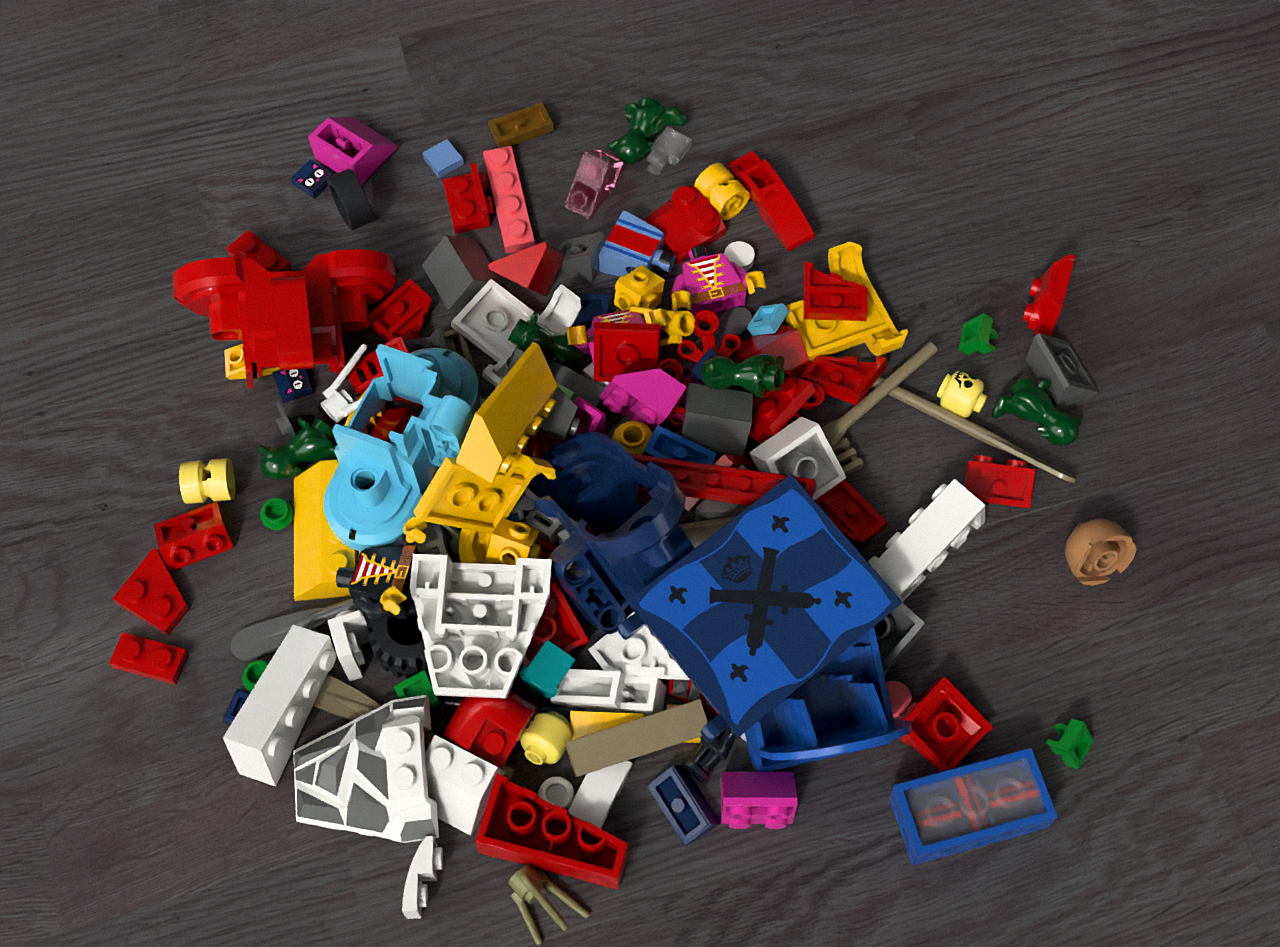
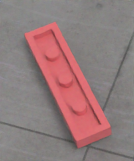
(508, 199)

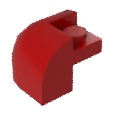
(491, 725)

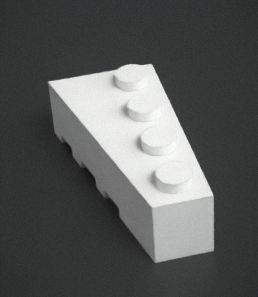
(928, 537)
(279, 705)

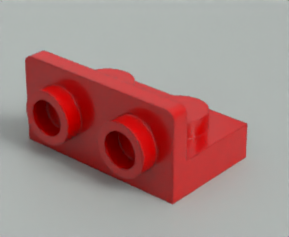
(467, 201)
(1000, 483)
(192, 536)

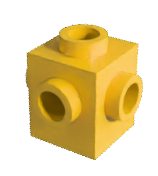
(639, 289)
(512, 541)

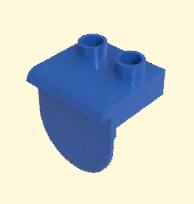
(830, 714)

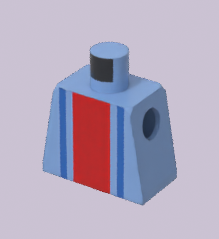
(632, 245)

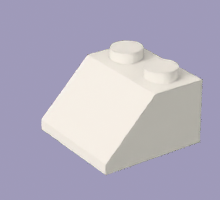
(803, 452)
(458, 784)

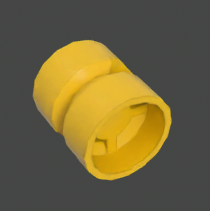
(722, 190)

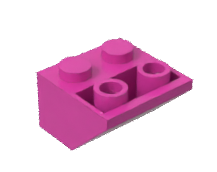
(350, 144)
(643, 396)
(758, 799)

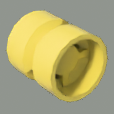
(205, 481)

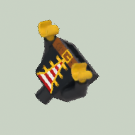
(383, 575)

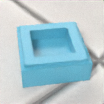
(767, 319)

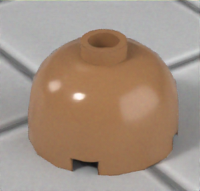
(1098, 550)

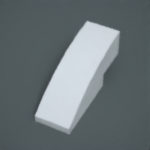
(610, 692)

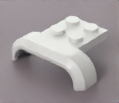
(495, 312)

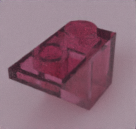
(592, 182)

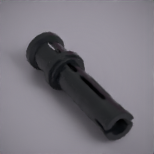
(709, 756)

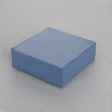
(443, 158)

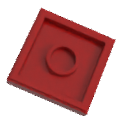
(624, 349)

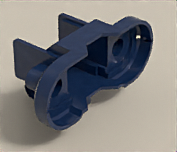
(607, 525)

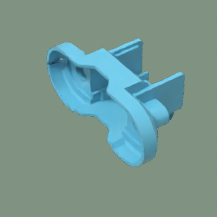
(404, 467)

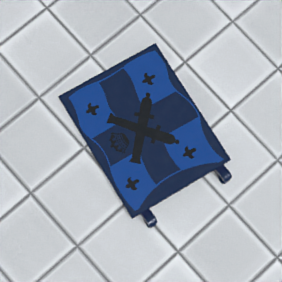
(762, 606)

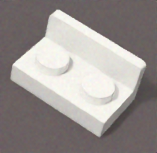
(348, 633)

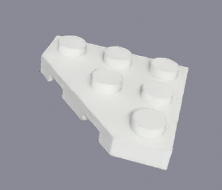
(637, 656)

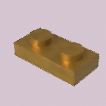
(520, 125)

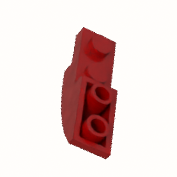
(773, 200)

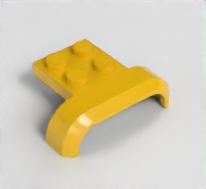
(833, 336)
(475, 505)

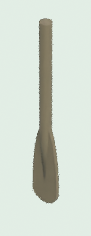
(836, 430)
(974, 430)
(350, 703)

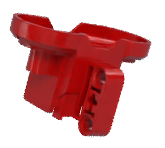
(286, 315)

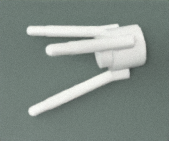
(341, 404)

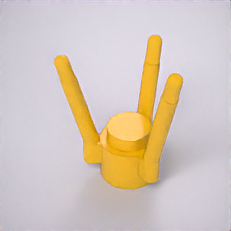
(678, 324)

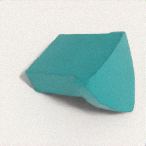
(546, 671)

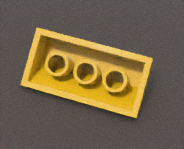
(509, 416)
(315, 546)

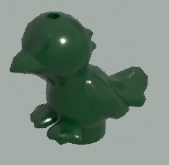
(646, 121)
(550, 342)
(755, 374)
(1034, 405)
(308, 444)

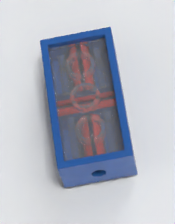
(972, 806)

